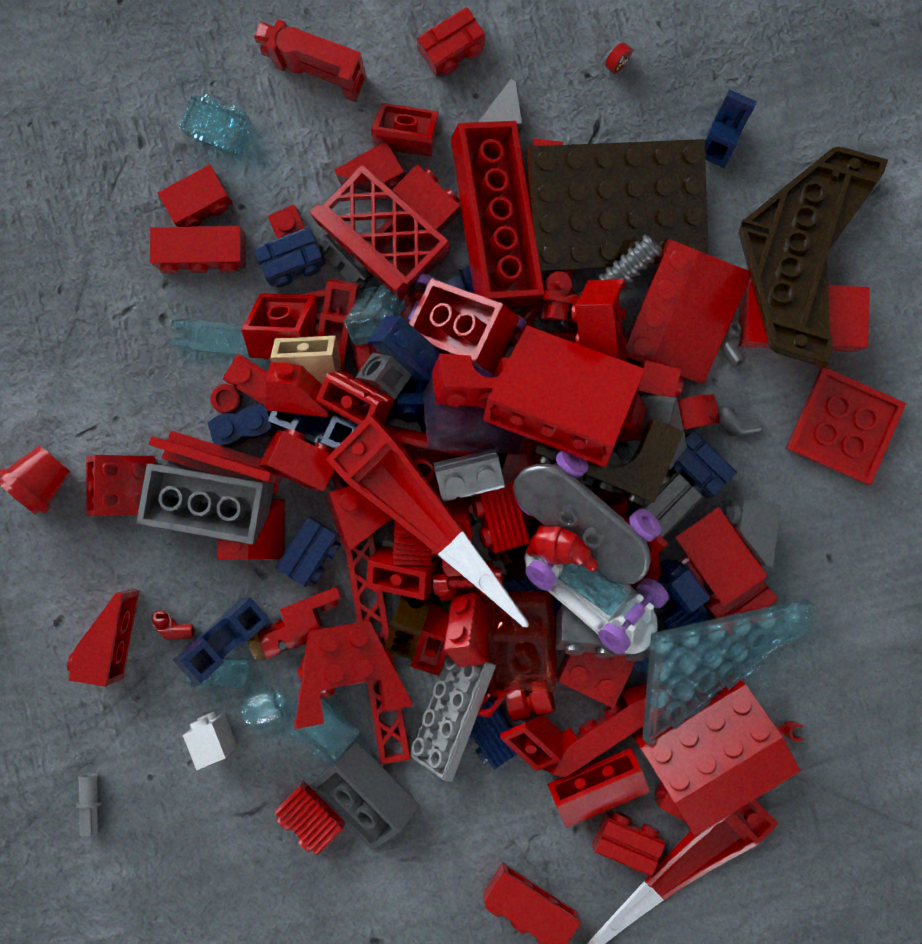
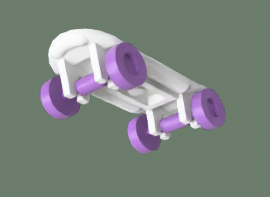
(630, 624)

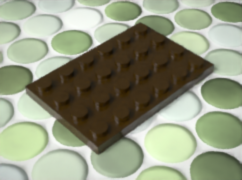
(605, 196)

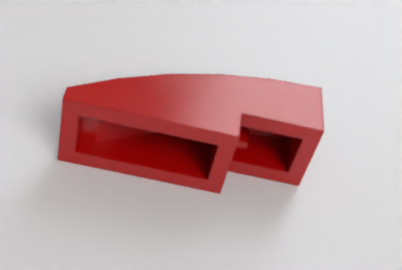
(338, 302)

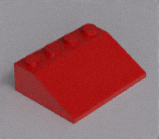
(686, 310)

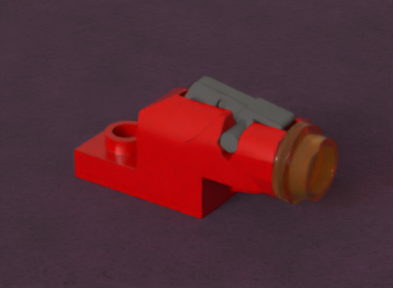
(291, 634)

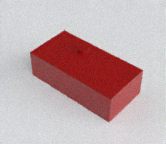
(846, 317)

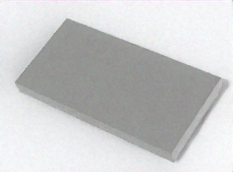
(451, 717)

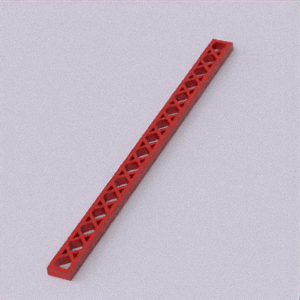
(382, 618)

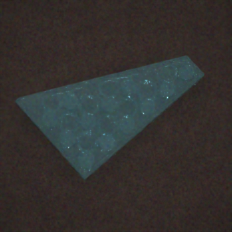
(704, 657)

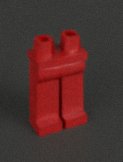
(312, 55)

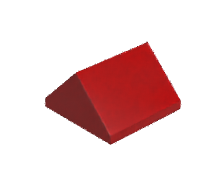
(405, 129)

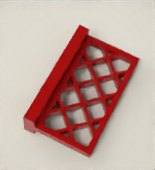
(356, 243)
(213, 458)

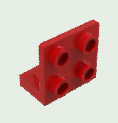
(115, 484)

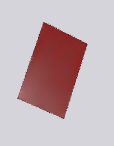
(721, 556)

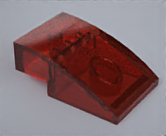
(524, 655)

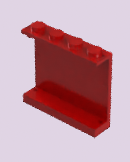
(563, 395)

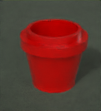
(34, 479)

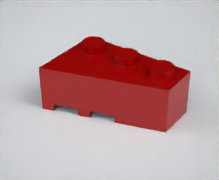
(600, 316)
(354, 516)

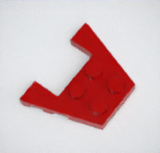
(343, 658)

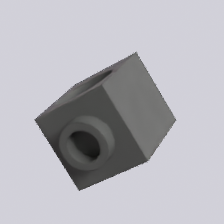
(384, 374)

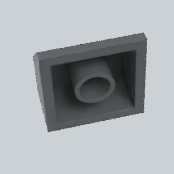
(659, 408)
(757, 526)

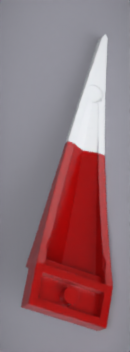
(389, 478)
(690, 861)

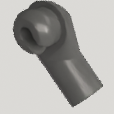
(731, 343)

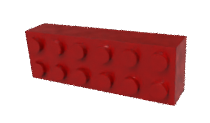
(496, 212)

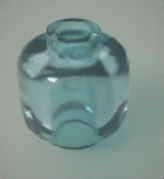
(263, 707)

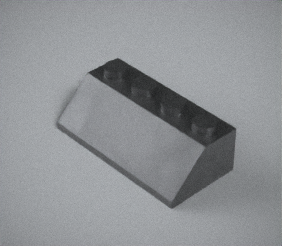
(204, 503)

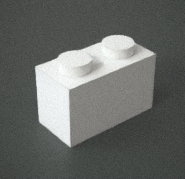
(210, 739)

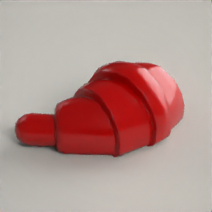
(560, 547)

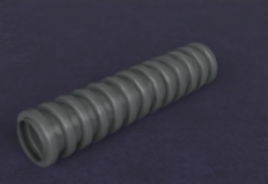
(625, 268)

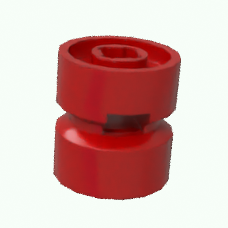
(524, 702)

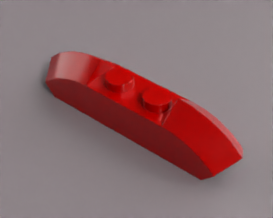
(602, 734)

